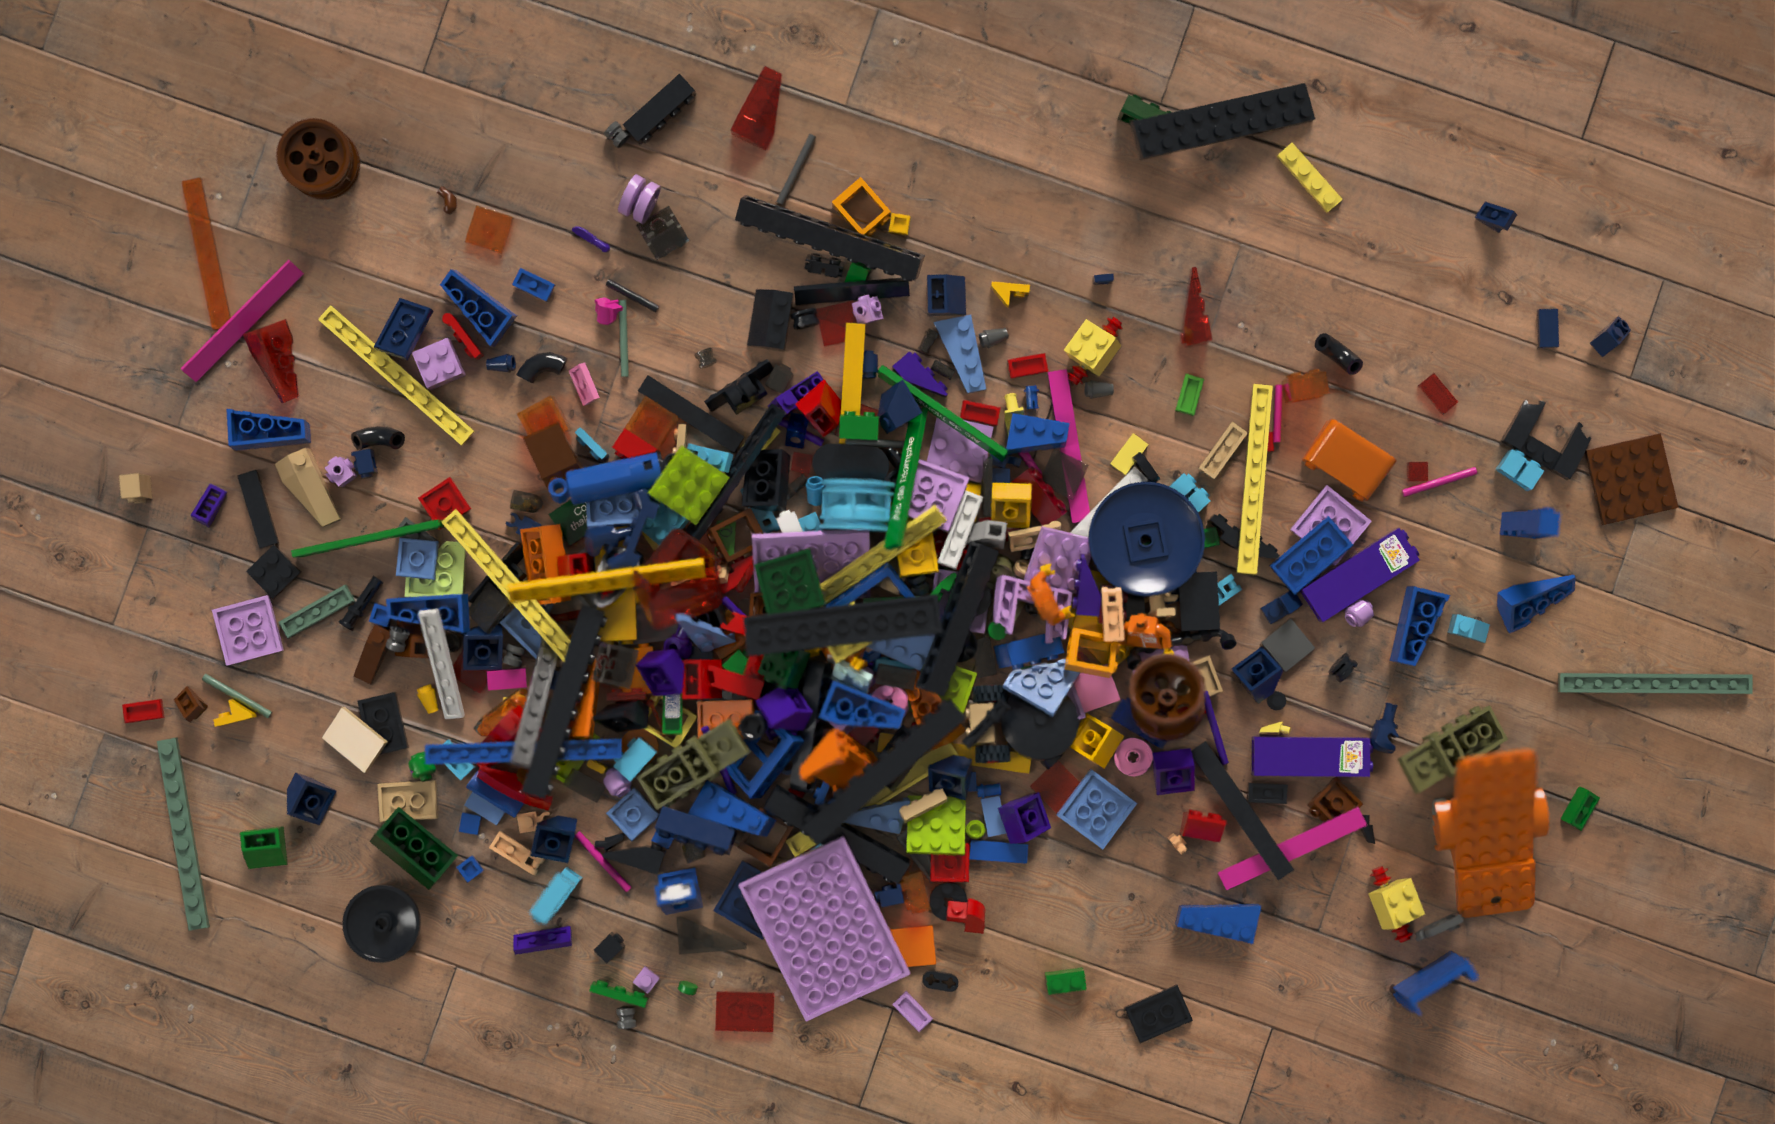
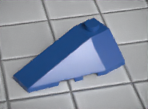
(1526, 600)
(855, 708)

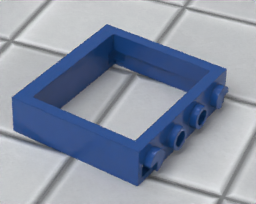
(864, 585)

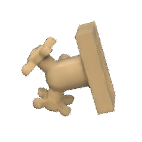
(1157, 606)

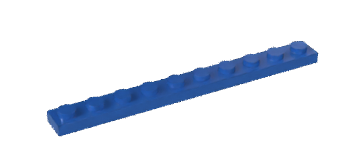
(503, 751)

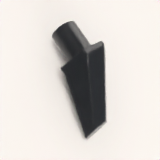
(1368, 830)
(609, 842)

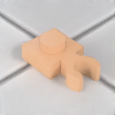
(528, 821)
(1178, 842)

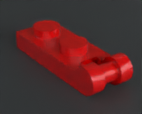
(462, 336)

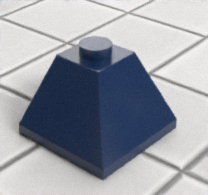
(897, 407)
(482, 649)
(1258, 674)
(951, 775)
(308, 798)
(554, 838)

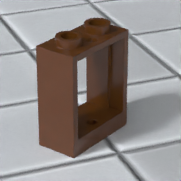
(715, 539)
(757, 853)

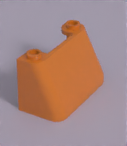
(1349, 459)
(836, 760)

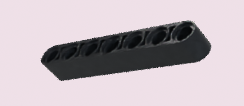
(814, 692)

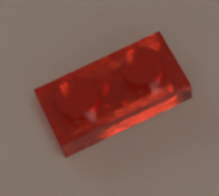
(635, 694)

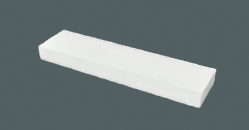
(960, 529)

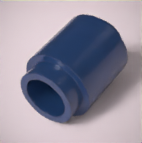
(870, 365)

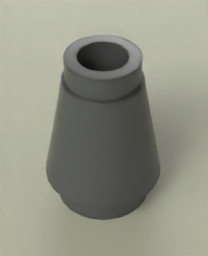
(992, 337)
(1098, 389)

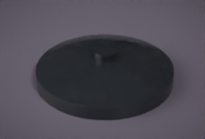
(1036, 733)
(381, 923)

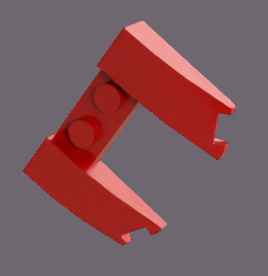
(745, 685)

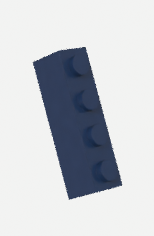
(696, 831)

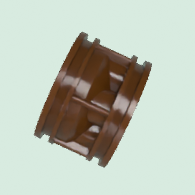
(326, 185)
(1177, 672)

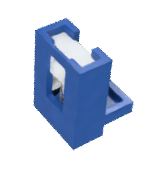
(678, 891)

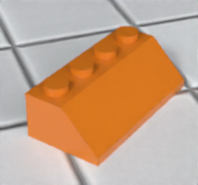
(540, 552)
(583, 726)

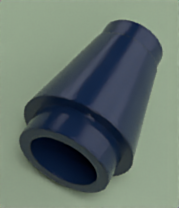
(501, 363)

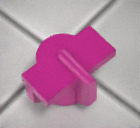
(607, 310)

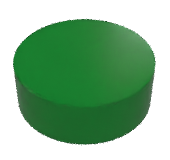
(687, 987)

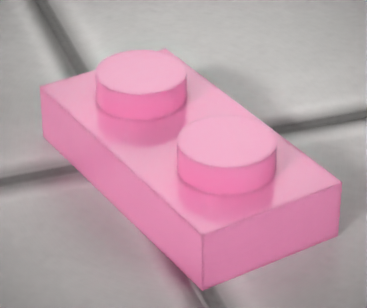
(584, 384)

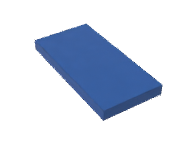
(1311, 555)

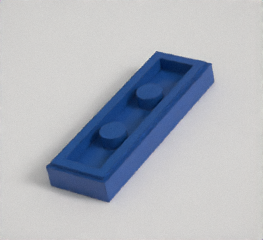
(495, 797)
(998, 851)

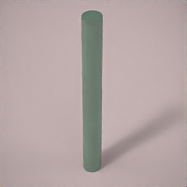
(623, 339)
(236, 695)

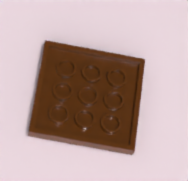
(1631, 479)

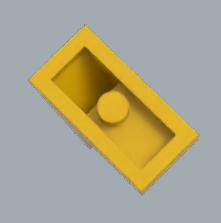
(1004, 290)
(238, 711)

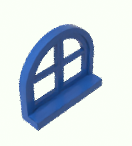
(771, 766)

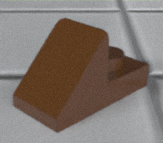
(190, 704)

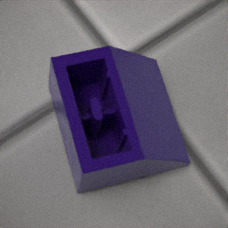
(785, 709)

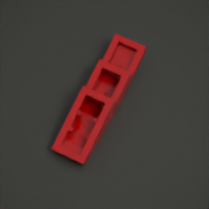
(508, 785)

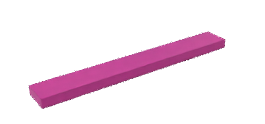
(241, 321)
(1064, 412)
(1295, 847)

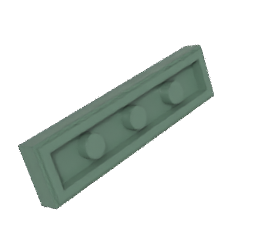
(316, 611)

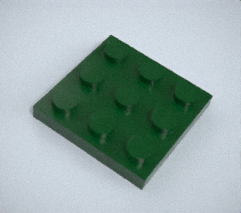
(790, 583)

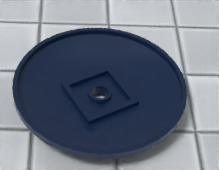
(1153, 512)

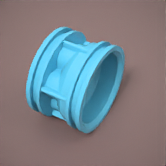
(856, 504)

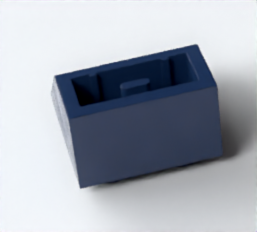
(946, 295)

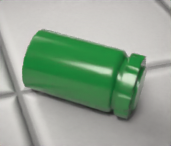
(996, 631)

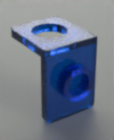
(796, 428)

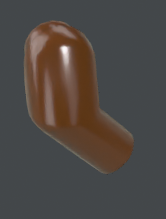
(450, 200)

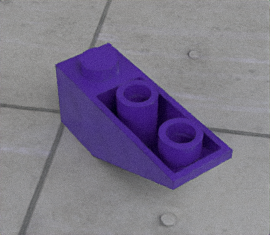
(912, 371)
(789, 398)
(1088, 597)

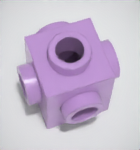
(867, 310)
(346, 474)

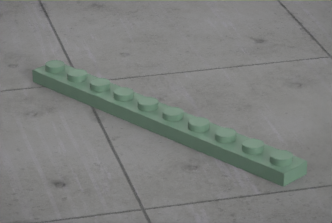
(1655, 683)
(183, 834)

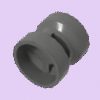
(617, 134)
(919, 585)
(397, 639)
(514, 660)
(626, 1017)

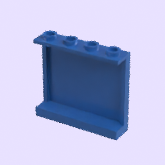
(1432, 978)

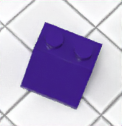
(662, 672)
(1174, 771)
(1024, 818)

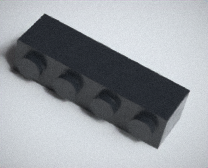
(660, 109)

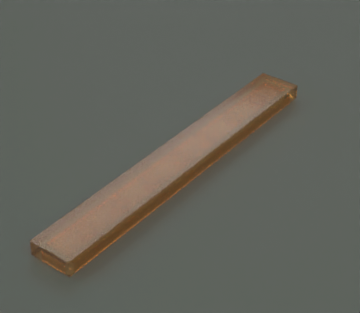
(206, 252)

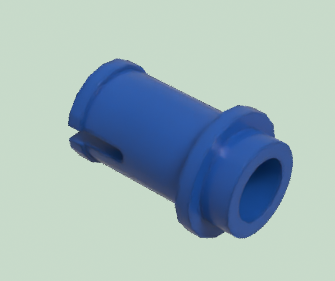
(1031, 397)
(988, 790)

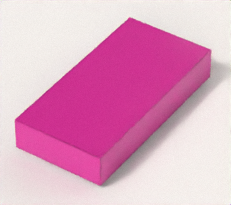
(506, 679)

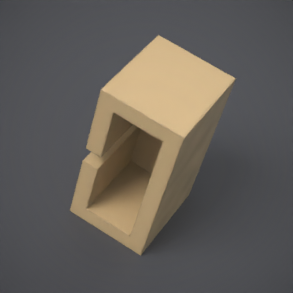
(135, 488)

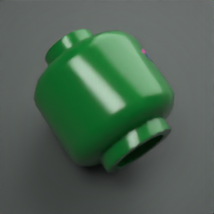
(419, 769)

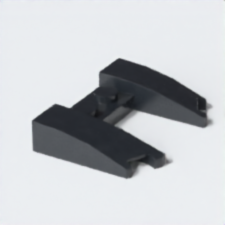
(1560, 463)

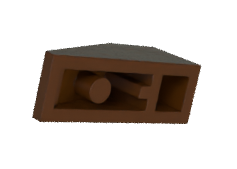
(372, 654)

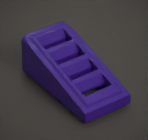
(214, 508)

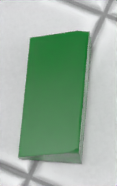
(1580, 808)

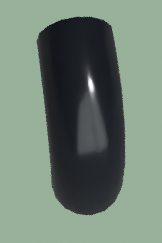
(1338, 353)
(541, 363)
(377, 436)

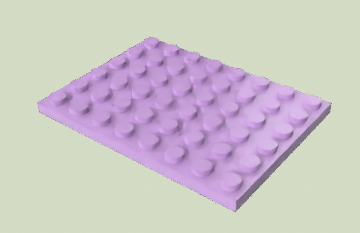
(824, 928)

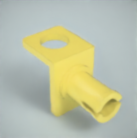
(1012, 407)

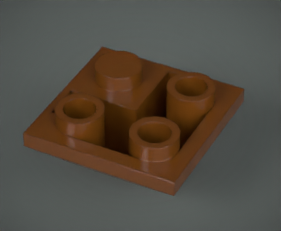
(415, 643)

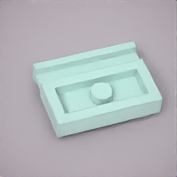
(848, 676)

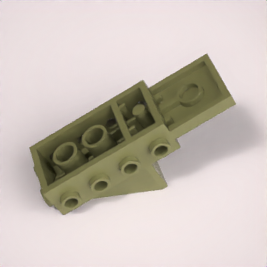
(1442, 750)
(692, 764)

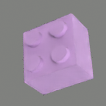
(438, 364)

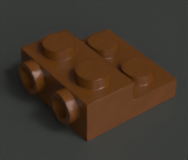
(1333, 801)

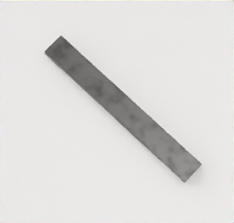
(534, 705)

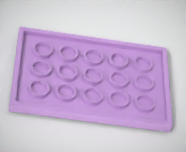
(830, 549)

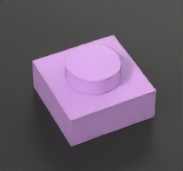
(646, 979)

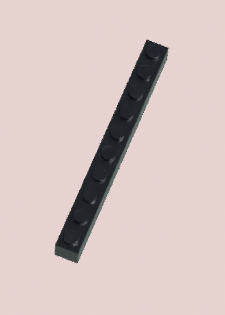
(829, 237)
(563, 702)
(882, 771)

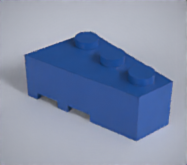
(1035, 433)
(1027, 650)

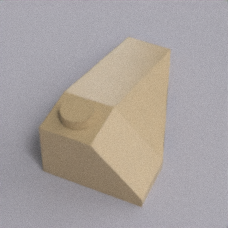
(306, 482)

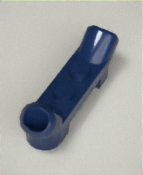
(648, 509)

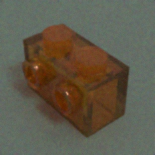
(916, 892)

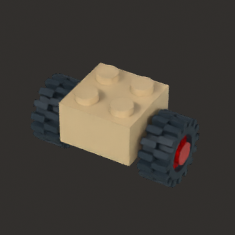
(987, 696)

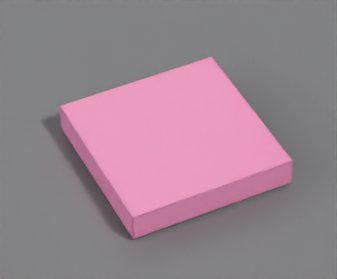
(1095, 691)

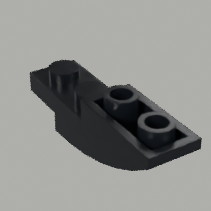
(1231, 535)

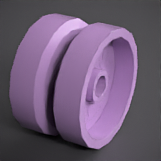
(639, 199)

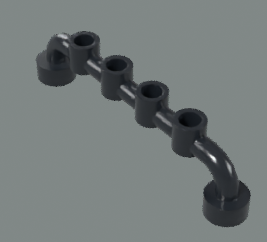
(1186, 638)

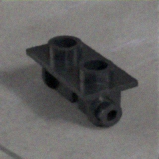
(817, 262)

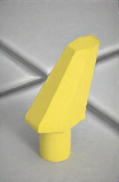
(1275, 729)

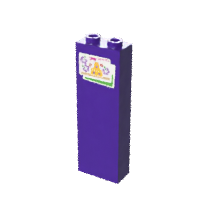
(1360, 574)
(1311, 756)

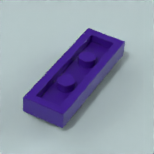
(542, 940)

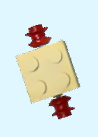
(1093, 348)
(1395, 903)

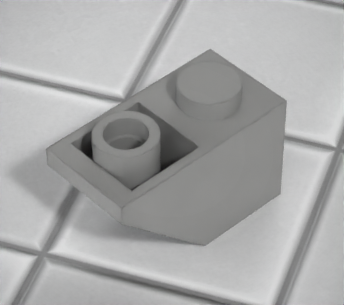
(988, 533)

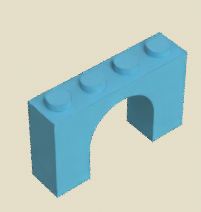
(555, 895)

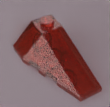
(758, 114)
(1195, 324)
(273, 354)

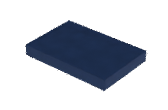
(403, 329)

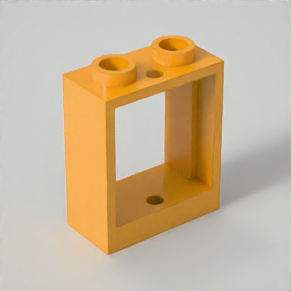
(849, 193)
(1076, 666)

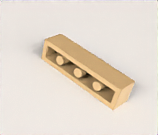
(923, 805)

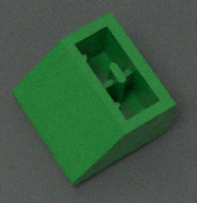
(264, 847)

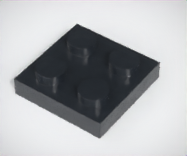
(273, 571)

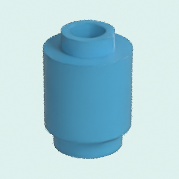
(813, 490)

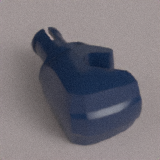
(604, 535)
(1382, 728)

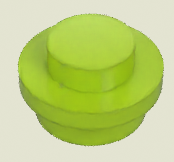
(975, 829)

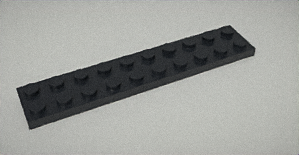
(1222, 121)
(842, 625)

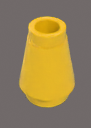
(428, 698)

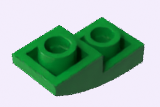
(945, 584)

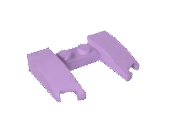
(1010, 590)

